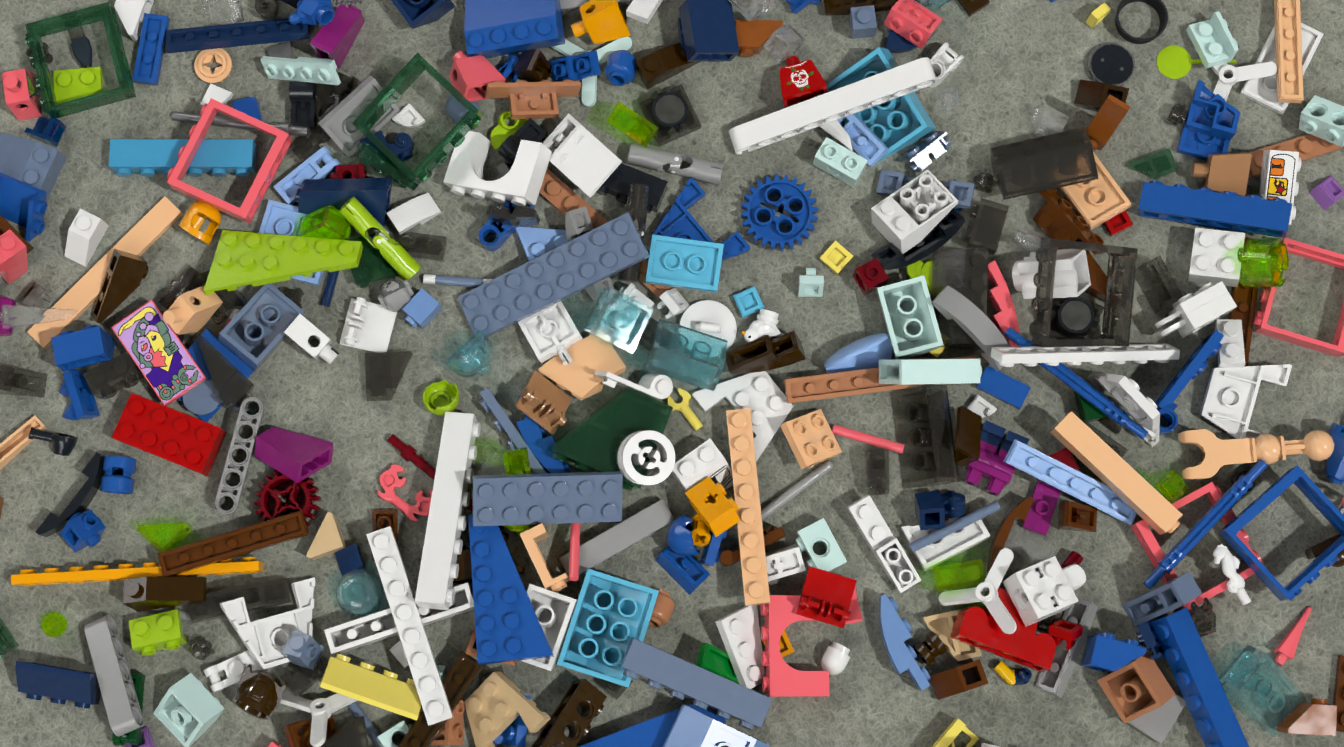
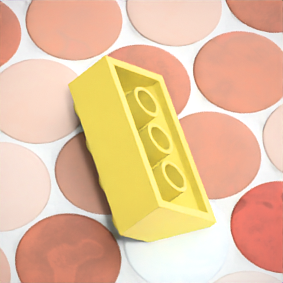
(371, 687)

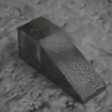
(226, 380)

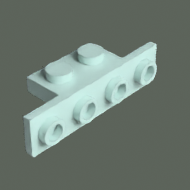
(301, 69)

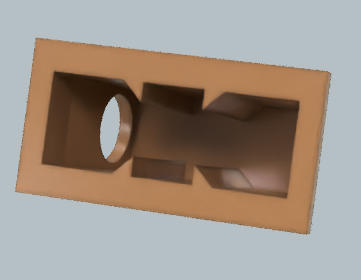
(1225, 172)

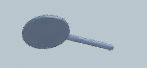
(202, 400)

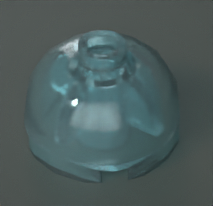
(472, 357)
(360, 593)

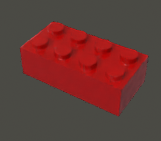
(169, 434)

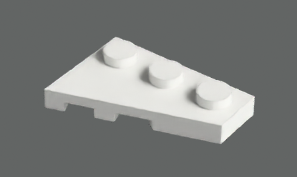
(948, 546)

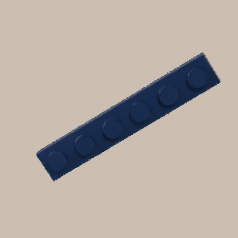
(235, 35)

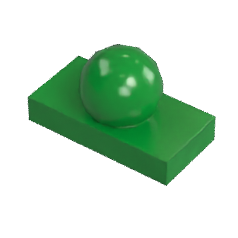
(716, 661)

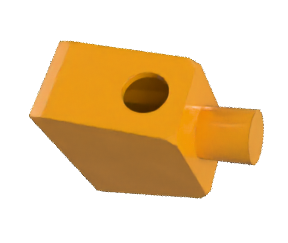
(602, 21)

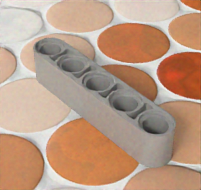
(239, 443)
(621, 536)
(113, 675)

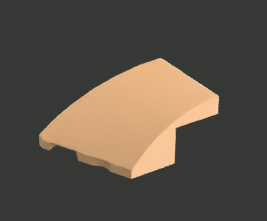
(578, 376)

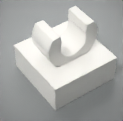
(674, 302)

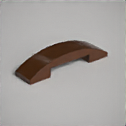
(1018, 514)

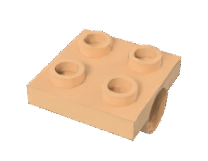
(811, 439)

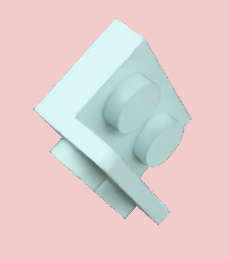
(1213, 41)

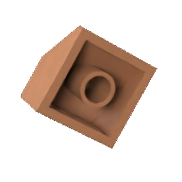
(1136, 688)

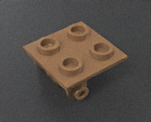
(544, 403)

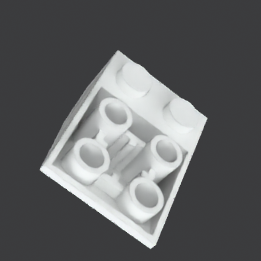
(581, 155)
(913, 211)

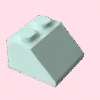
(188, 710)

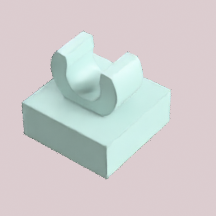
(810, 284)

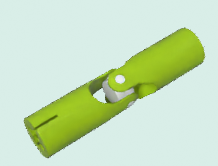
(391, 250)

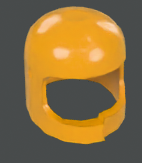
(194, 218)

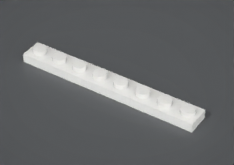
(1076, 355)
(410, 626)

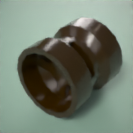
(933, 643)

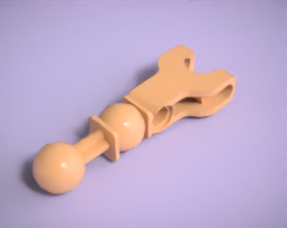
(1216, 452)

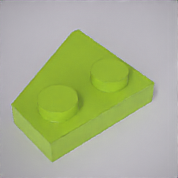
(77, 83)

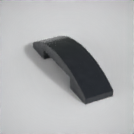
(892, 258)
(94, 472)

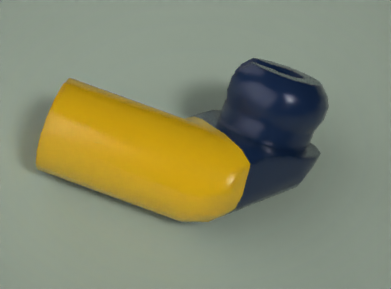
(1013, 676)

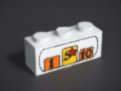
(1279, 177)

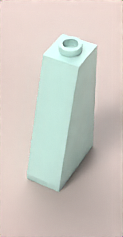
(929, 371)

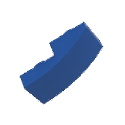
(576, 67)

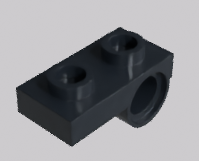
(302, 103)
(529, 131)

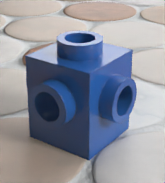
(83, 530)

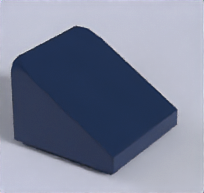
(349, 558)

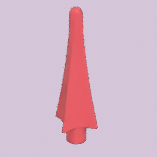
(1288, 646)

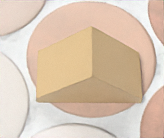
(328, 538)

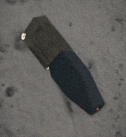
(81, 46)

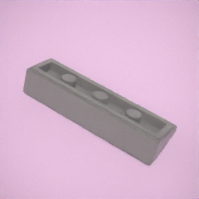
(1065, 660)

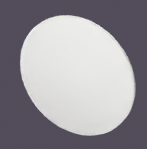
(712, 319)

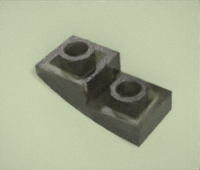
(520, 217)

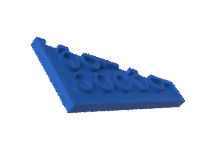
(502, 609)

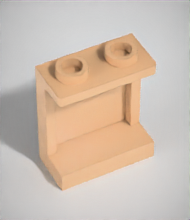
(530, 541)

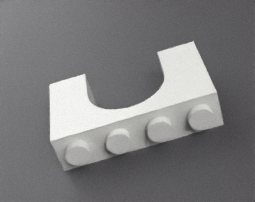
(519, 185)

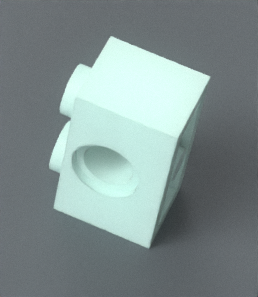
(840, 162)
(820, 533)

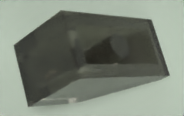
(22, 382)

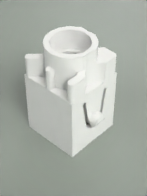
(1070, 274)

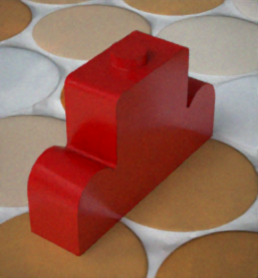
(979, 629)

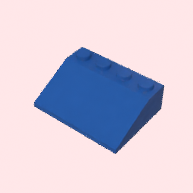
(511, 26)

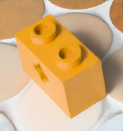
(712, 506)

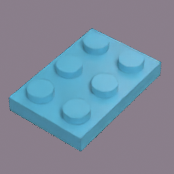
(684, 263)

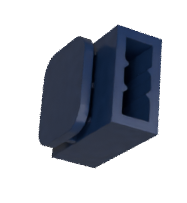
(707, 30)

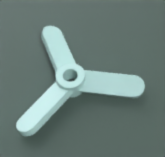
(589, 85)

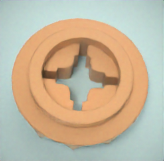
(206, 58)

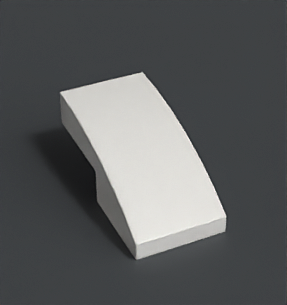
(413, 212)

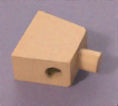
(186, 316)

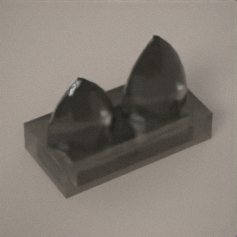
(423, 245)

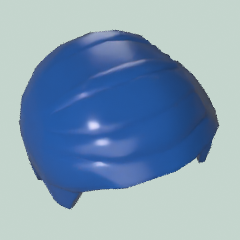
(680, 537)

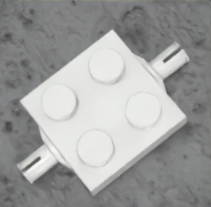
(551, 332)

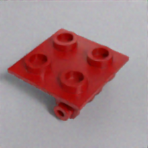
(826, 597)

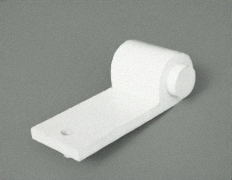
(650, 384)

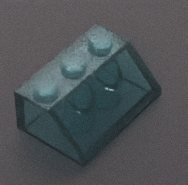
(686, 355)

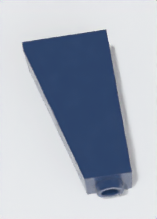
(370, 192)

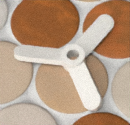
(1240, 74)
(992, 600)
(320, 710)

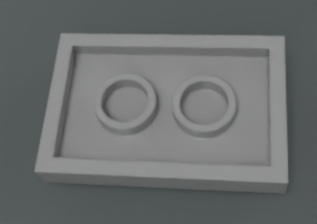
(339, 121)

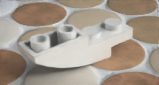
(883, 544)

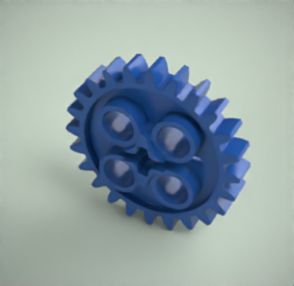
(788, 194)

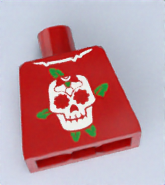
(800, 81)

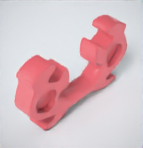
(389, 481)

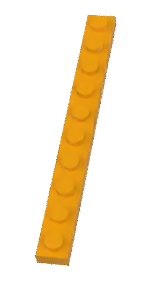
(127, 571)

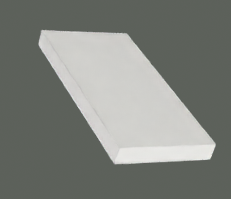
(1264, 89)

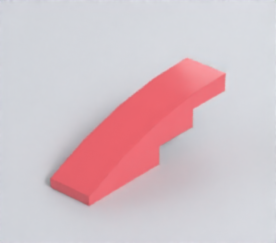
(1002, 303)

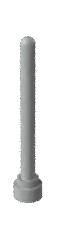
(795, 490)

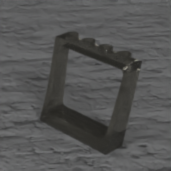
(1117, 296)

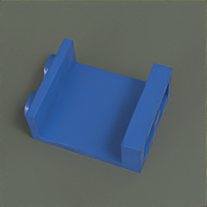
(23, 205)

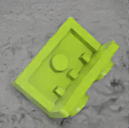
(157, 632)

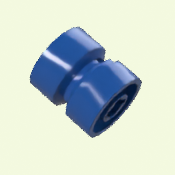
(116, 483)

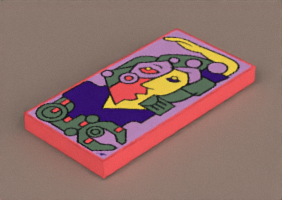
(159, 353)

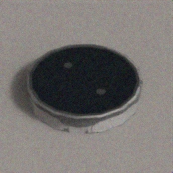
(1111, 64)

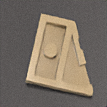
(942, 626)

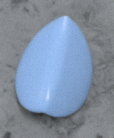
(860, 354)

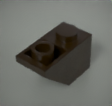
(1095, 93)

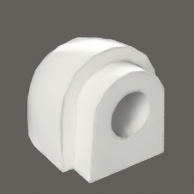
(835, 658)

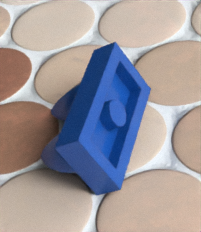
(82, 399)

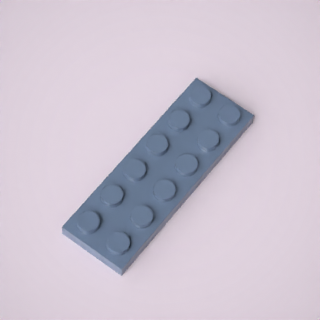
(547, 498)

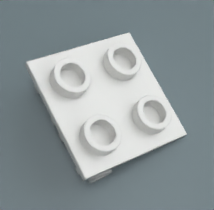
(368, 326)

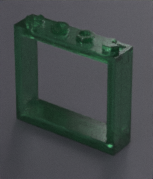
(71, 20)
(392, 93)

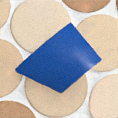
(1208, 124)

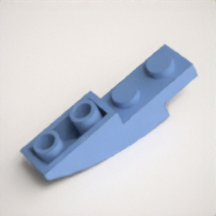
(894, 633)

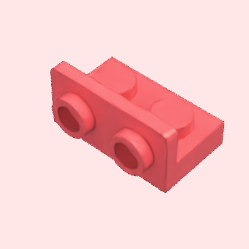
(912, 21)

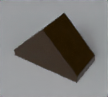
(532, 66)

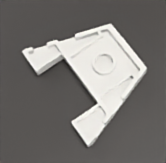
(754, 392)
(1233, 393)
(1127, 394)
(269, 635)

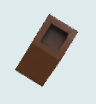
(958, 679)

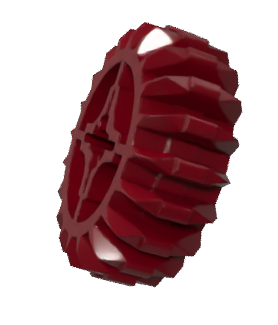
(293, 491)

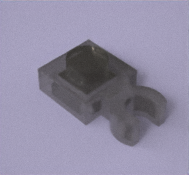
(306, 146)
(1204, 618)

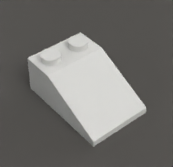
(554, 615)

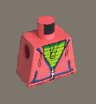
(19, 90)

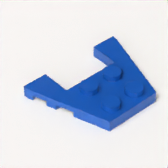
(681, 224)

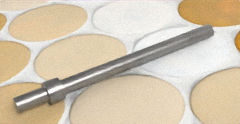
(232, 123)

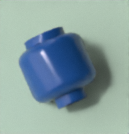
(620, 67)

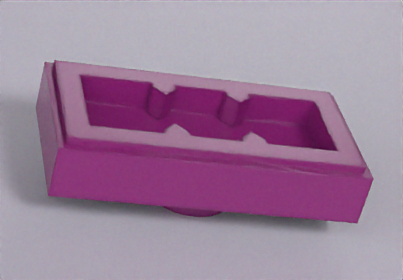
(1042, 508)

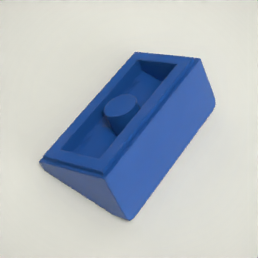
(683, 569)

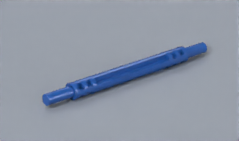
(1084, 389)
(1201, 528)

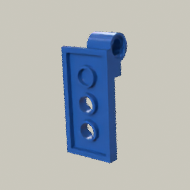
(1192, 367)

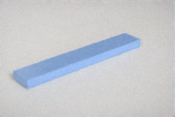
(1069, 481)

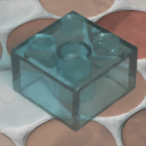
(618, 319)

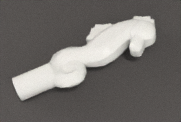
(1229, 565)

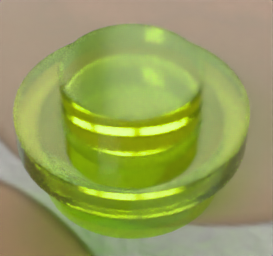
(54, 624)

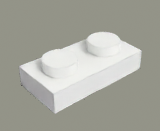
(1232, 350)

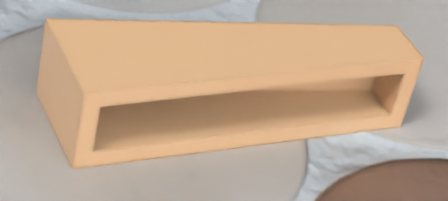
(18, 441)

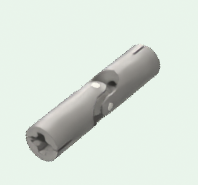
(671, 162)

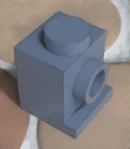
(303, 650)

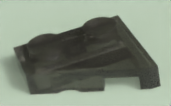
(384, 373)

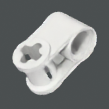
(945, 62)

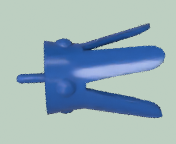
(509, 66)

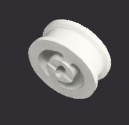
(662, 468)

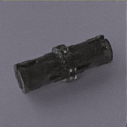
(178, 287)

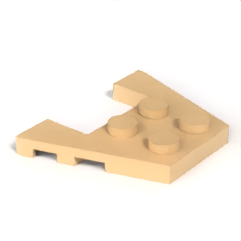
(496, 706)

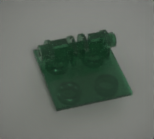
(371, 265)

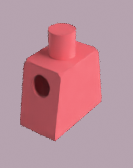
(472, 75)

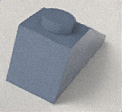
(1162, 599)

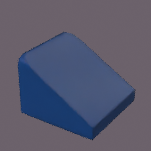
(248, 106)

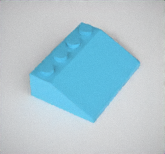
(895, 121)
(603, 623)

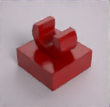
(1067, 631)

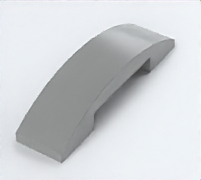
(576, 224)
(972, 321)

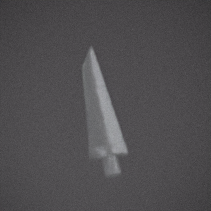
(24, 315)

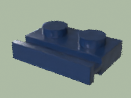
(1148, 639)

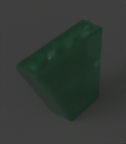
(597, 438)

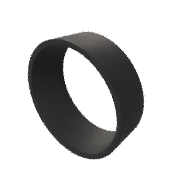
(1162, 12)

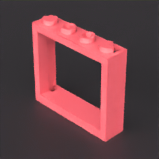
(263, 178)
(1267, 295)
(1156, 554)

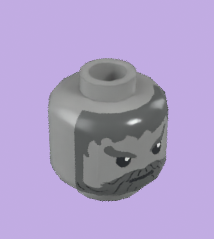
(396, 294)

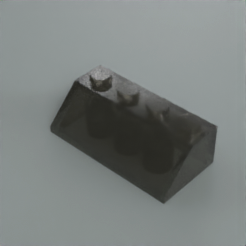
(1043, 163)
(968, 274)
(926, 429)

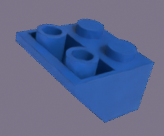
(82, 347)
(1109, 655)

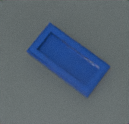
(1003, 387)

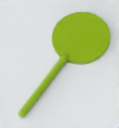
(1176, 62)

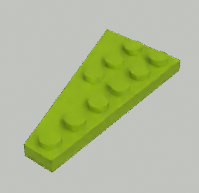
(274, 258)

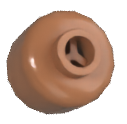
(663, 609)

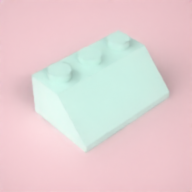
(909, 318)

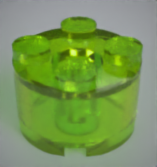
(1263, 262)

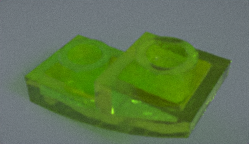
(1172, 486)

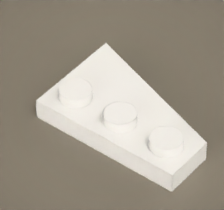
(743, 644)

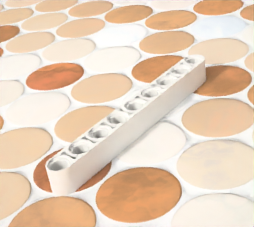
(833, 105)

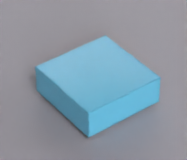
(748, 302)

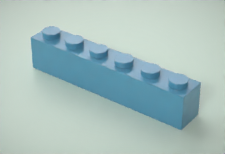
(160, 155)

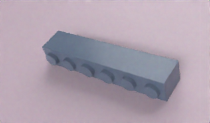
(695, 683)

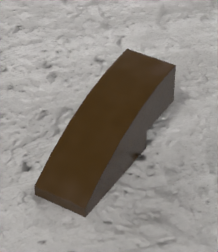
(765, 354)

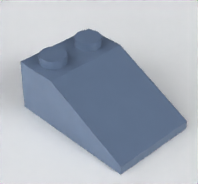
(30, 161)
(260, 326)

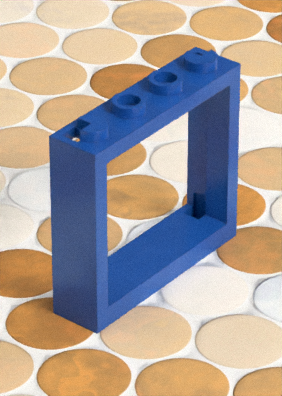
(1319, 500)

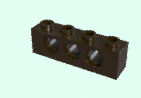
(591, 703)

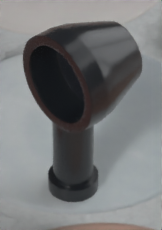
(61, 443)

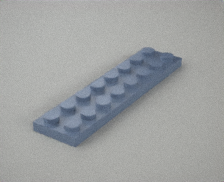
(554, 276)

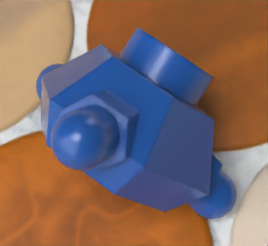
(313, 12)

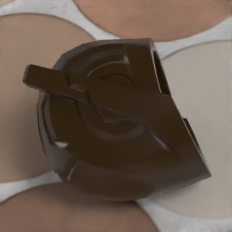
(259, 693)

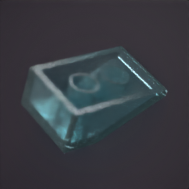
(1260, 688)

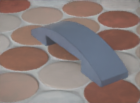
(892, 181)

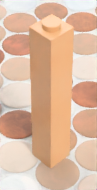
(1117, 474)

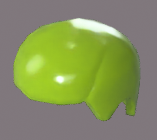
(437, 404)

